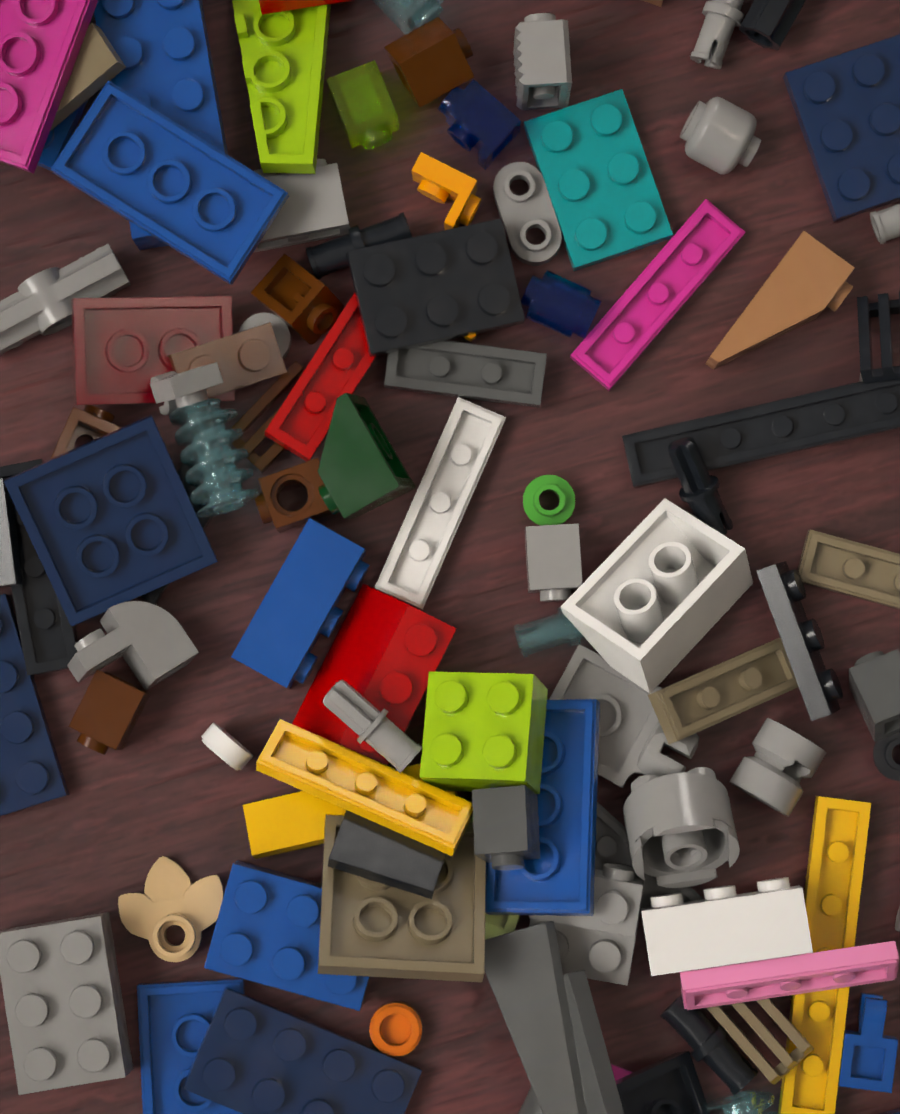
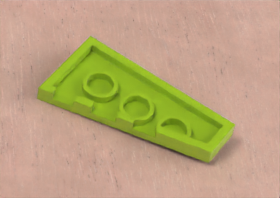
(284, 81)

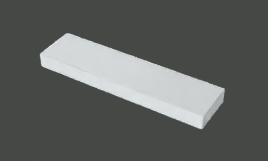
(440, 503)

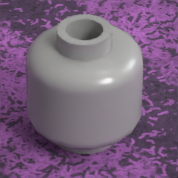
(720, 135)

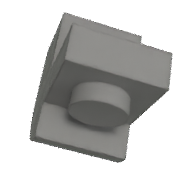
(144, 636)

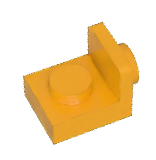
(443, 182)

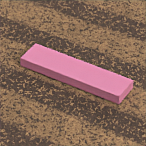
(789, 975)

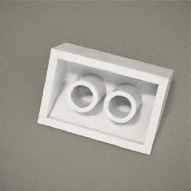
(659, 594)

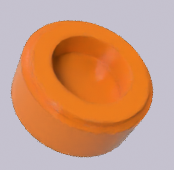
(395, 1028)

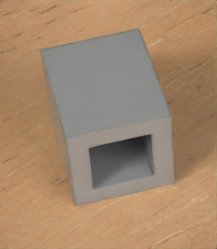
(553, 560)

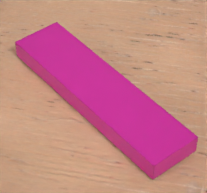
(657, 294)

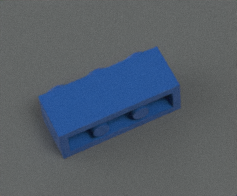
(301, 605)

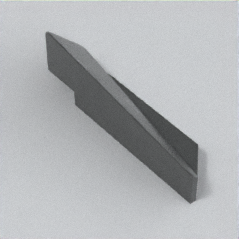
(551, 1023)

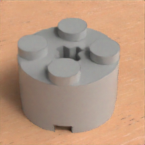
(680, 827)

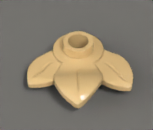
(170, 901)

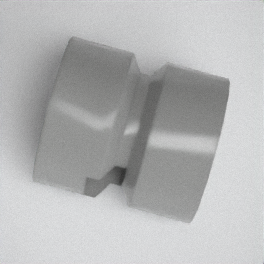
(777, 767)

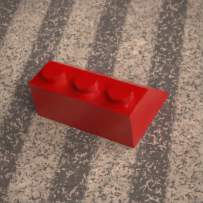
(385, 657)

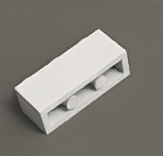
(726, 927)

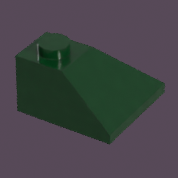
(359, 461)

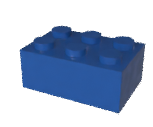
(272, 936)

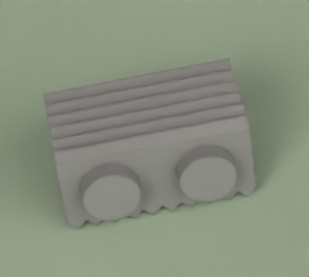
(542, 62)

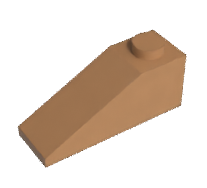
(791, 296)

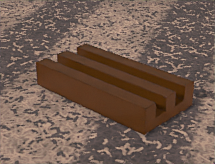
(256, 411)

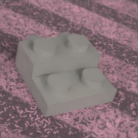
(606, 940)

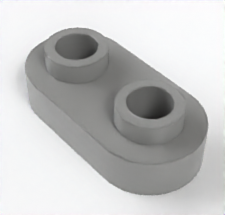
(527, 212)

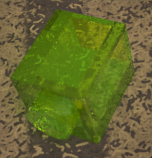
(363, 106)

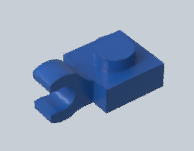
(868, 1054)

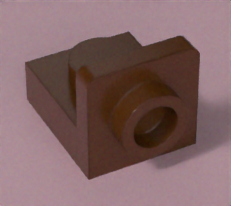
(298, 299)

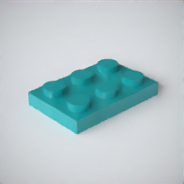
(598, 179)

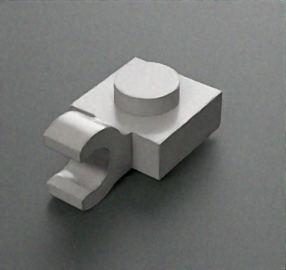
(185, 387)

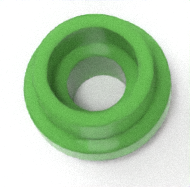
(548, 517)

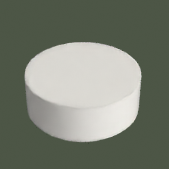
(226, 747)

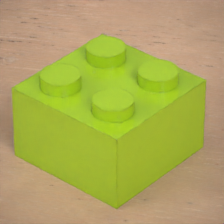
(483, 731)

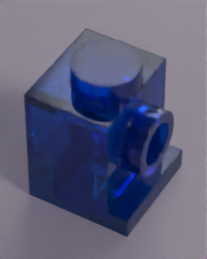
(479, 122)

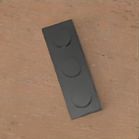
(469, 372)

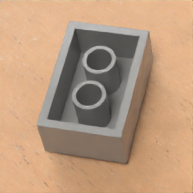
(64, 1003)

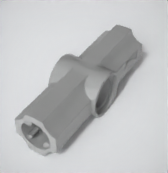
(45, 298)

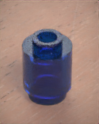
(560, 304)

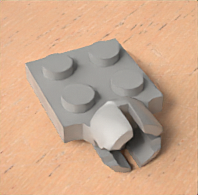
(628, 724)

